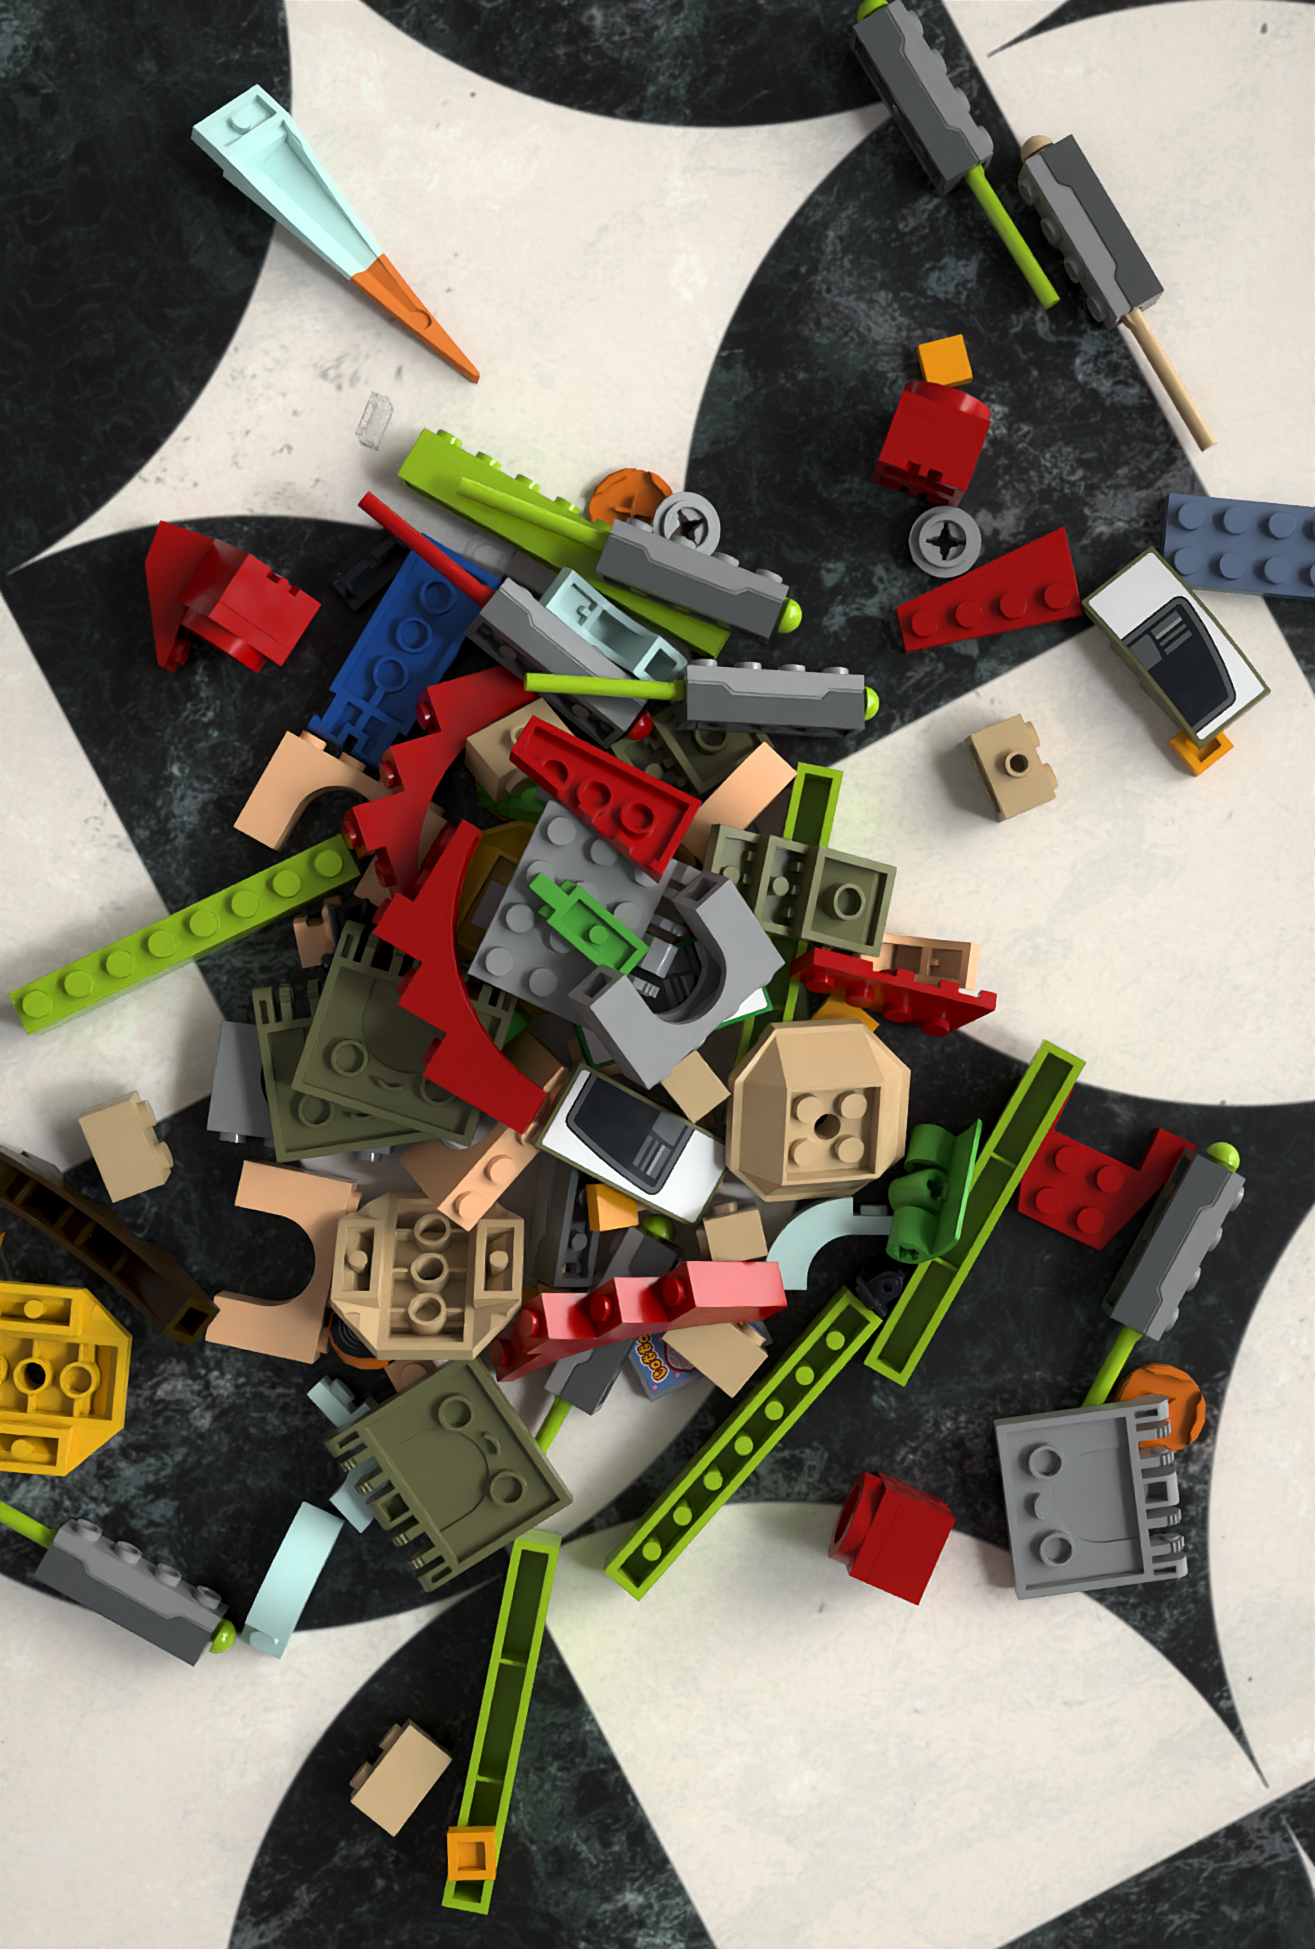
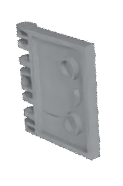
(531, 957)
(1082, 1499)

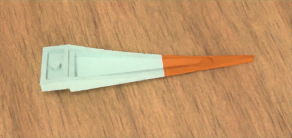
(281, 174)

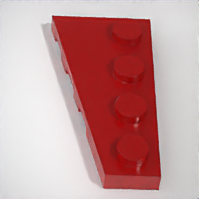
(1003, 596)
(616, 800)
(891, 992)

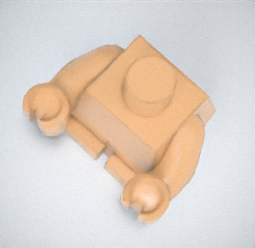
(315, 934)

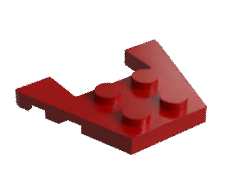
(1089, 1191)

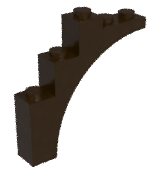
(103, 1241)

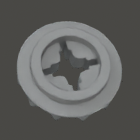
(690, 508)
(960, 528)

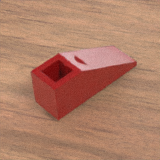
(168, 568)

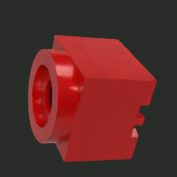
(933, 443)
(244, 607)
(890, 1535)

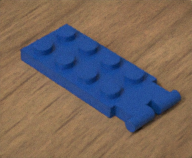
(399, 655)

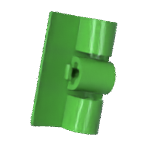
(934, 1195)

